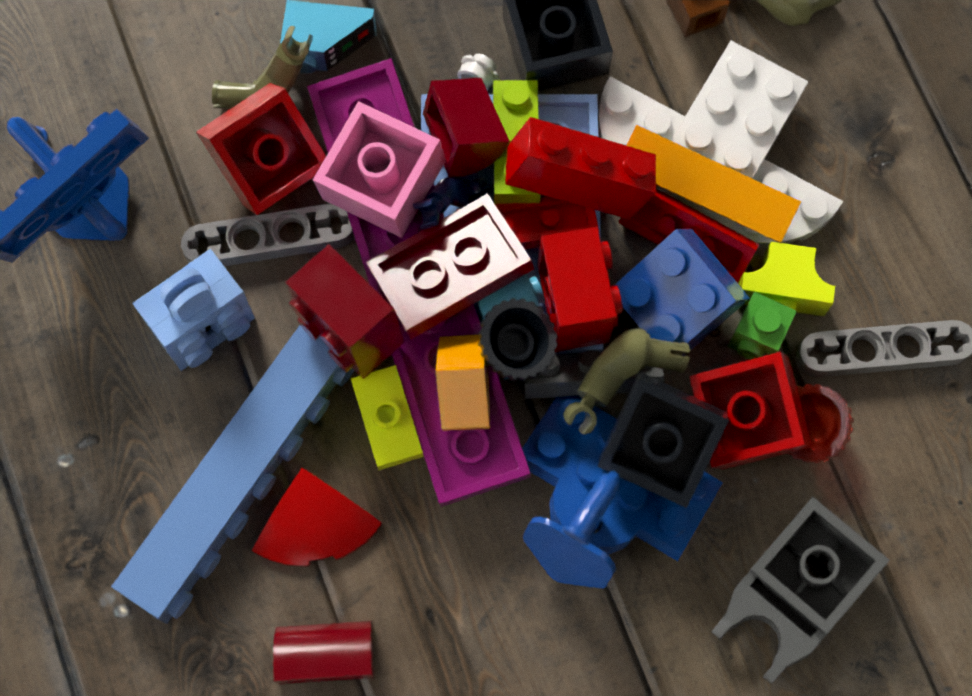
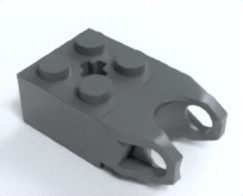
(792, 600)

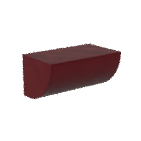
(465, 123)
(323, 652)

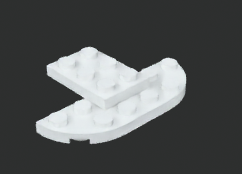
(731, 124)

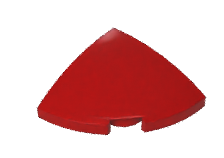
(314, 524)

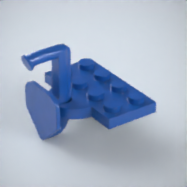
(81, 189)
(598, 499)

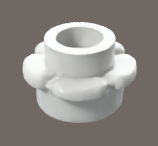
(478, 67)

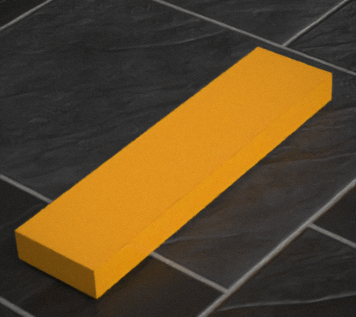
(717, 186)

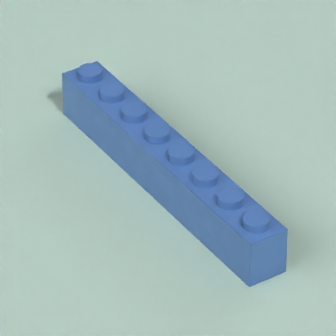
(231, 478)

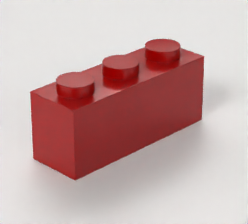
(580, 168)

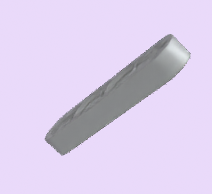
(268, 227)
(885, 345)

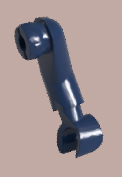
(446, 193)

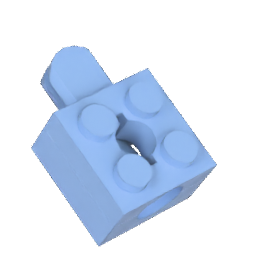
(188, 303)

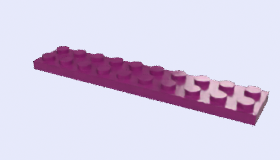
(458, 460)

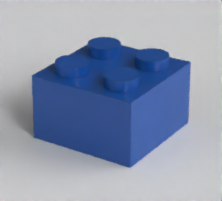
(680, 290)

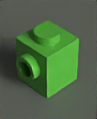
(761, 327)

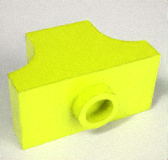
(790, 279)
(387, 418)

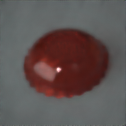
(827, 423)

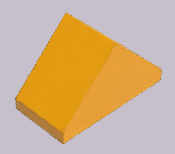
(462, 384)

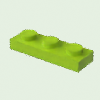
(514, 104)

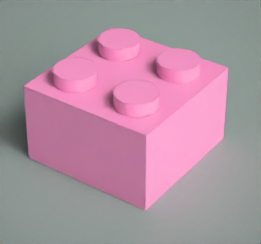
(380, 169)

